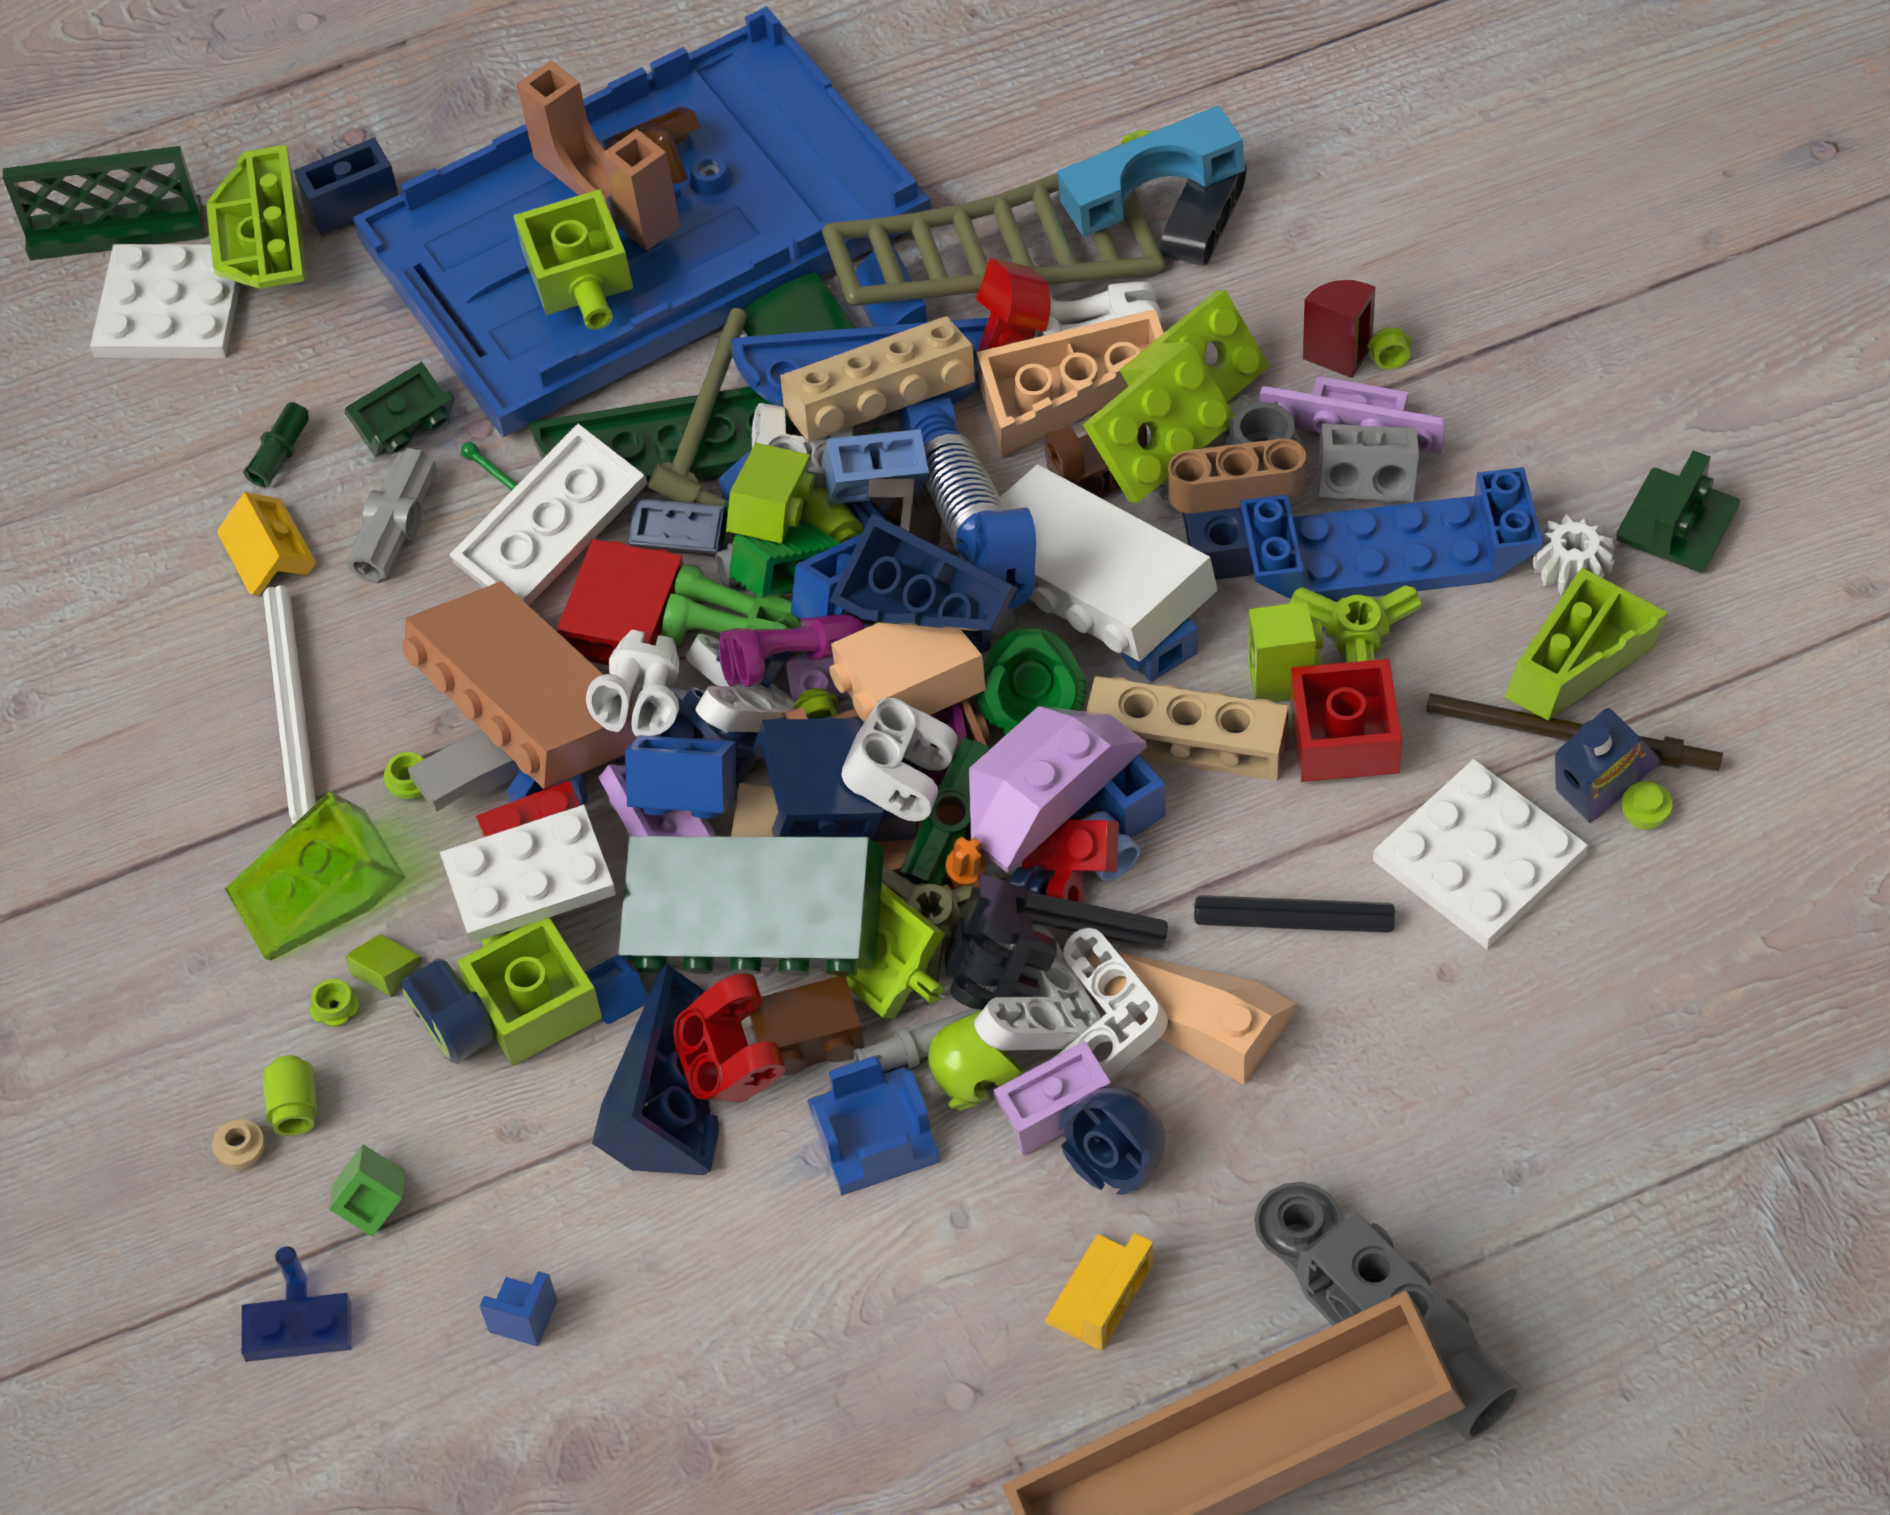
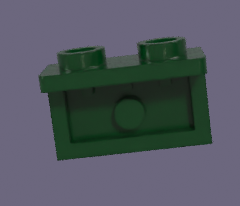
(399, 410)

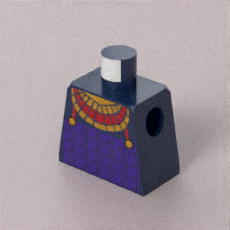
(1604, 762)

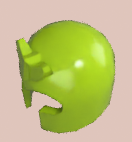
(966, 1063)

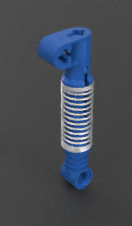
(969, 504)

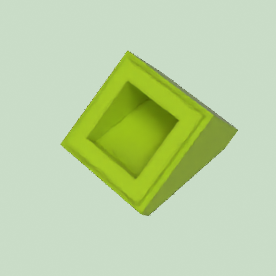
(381, 963)

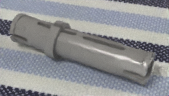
(907, 1045)

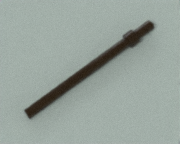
(1670, 750)

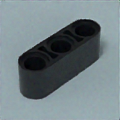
(1201, 219)

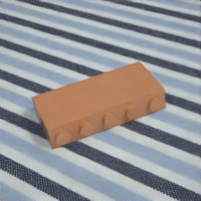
(515, 682)

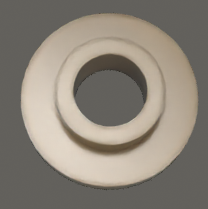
(243, 1155)

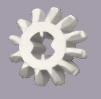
(1571, 547)

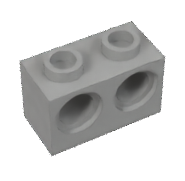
(1368, 453)

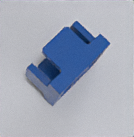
(873, 1125)

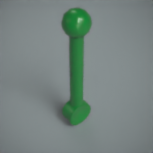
(471, 452)

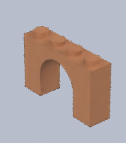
(630, 173)

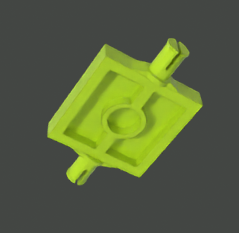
(902, 956)

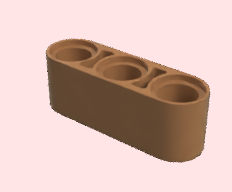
(1231, 473)

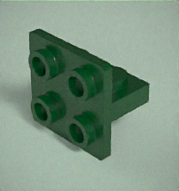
(1679, 515)

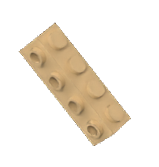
(877, 378)

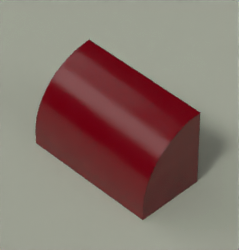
(1339, 325)

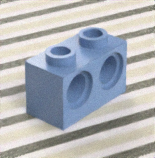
(856, 459)

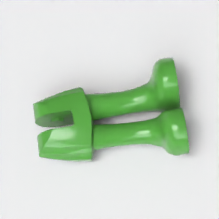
(686, 614)

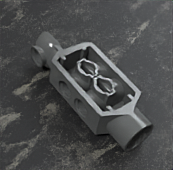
(1354, 1265)

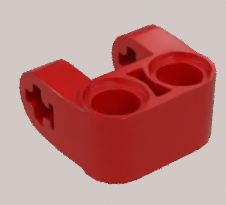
(715, 1048)

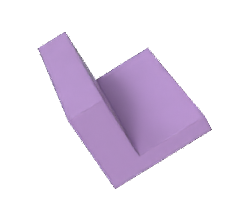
(1044, 1093)

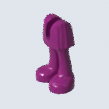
(745, 649)

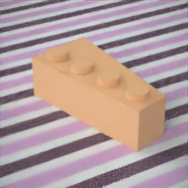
(1059, 376)

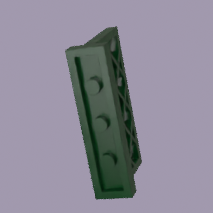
(98, 228)

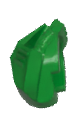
(1027, 672)

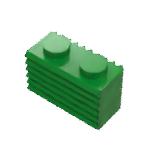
(769, 565)

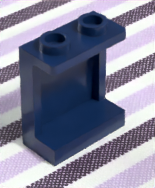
(807, 780)

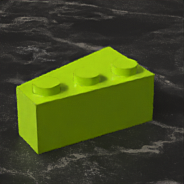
(1583, 644)

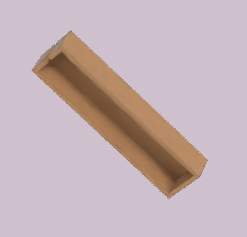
(1260, 1426)

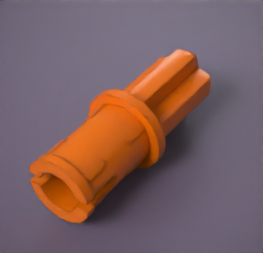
(965, 863)

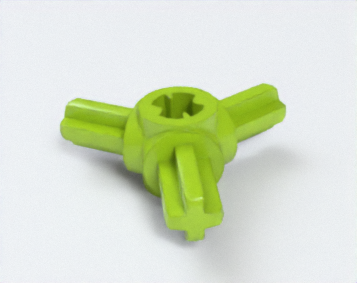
(1359, 620)

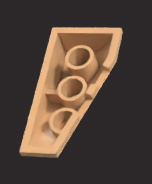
(1210, 1014)

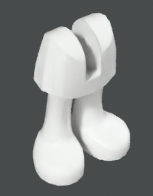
(1117, 302)
(640, 666)

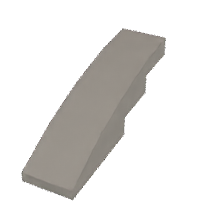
(462, 768)

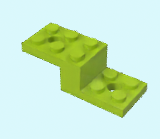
(1176, 394)

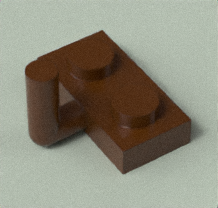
(666, 132)

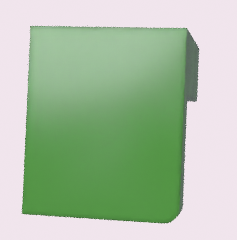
(367, 1190)

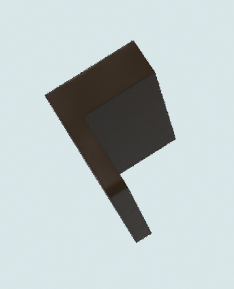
(907, 506)

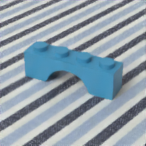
(1195, 148)

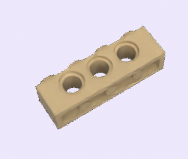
(1205, 743)

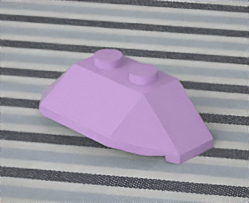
(1043, 777)

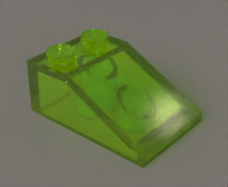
(314, 877)

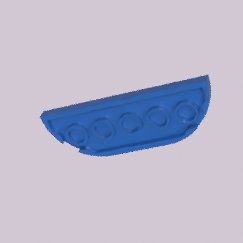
(769, 356)

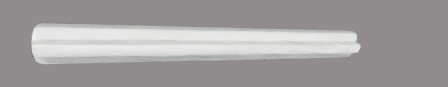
(289, 701)

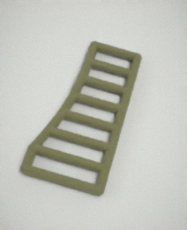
(961, 215)

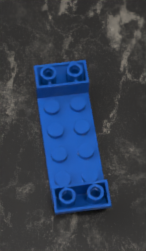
(1395, 545)

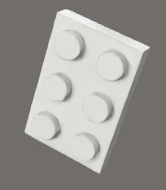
(527, 873)

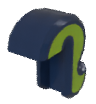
(450, 1014)

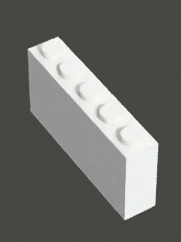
(1107, 566)

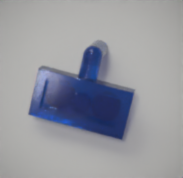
(296, 1324)

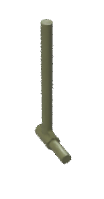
(674, 478)

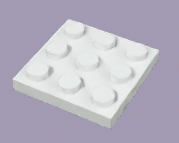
(164, 304)
(1480, 853)

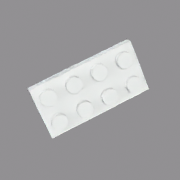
(550, 516)

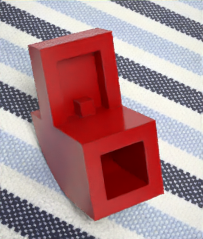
(1017, 303)

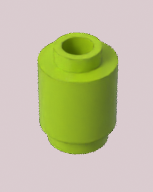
(833, 519)
(290, 1095)

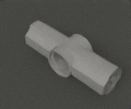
(391, 515)

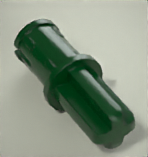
(277, 445)

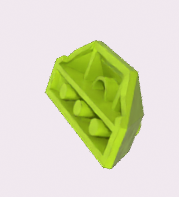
(258, 222)

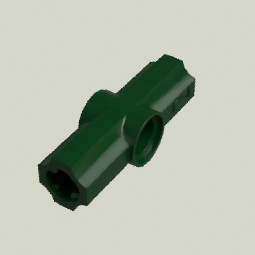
(935, 839)

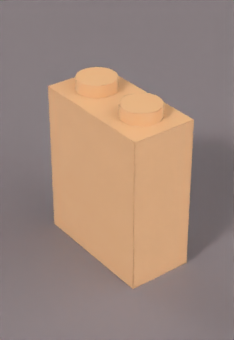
(909, 663)

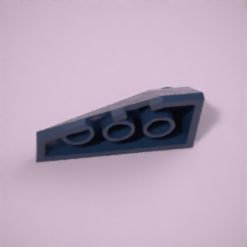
(917, 583)
(649, 1110)

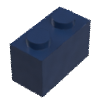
(346, 184)

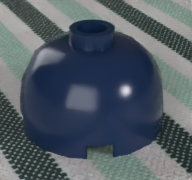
(1113, 1138)

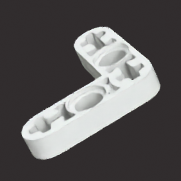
(733, 707)
(1120, 1008)
(1061, 1009)

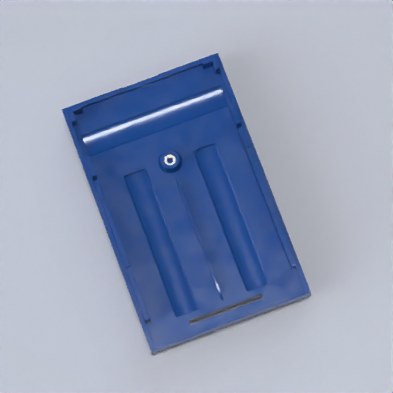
(763, 180)

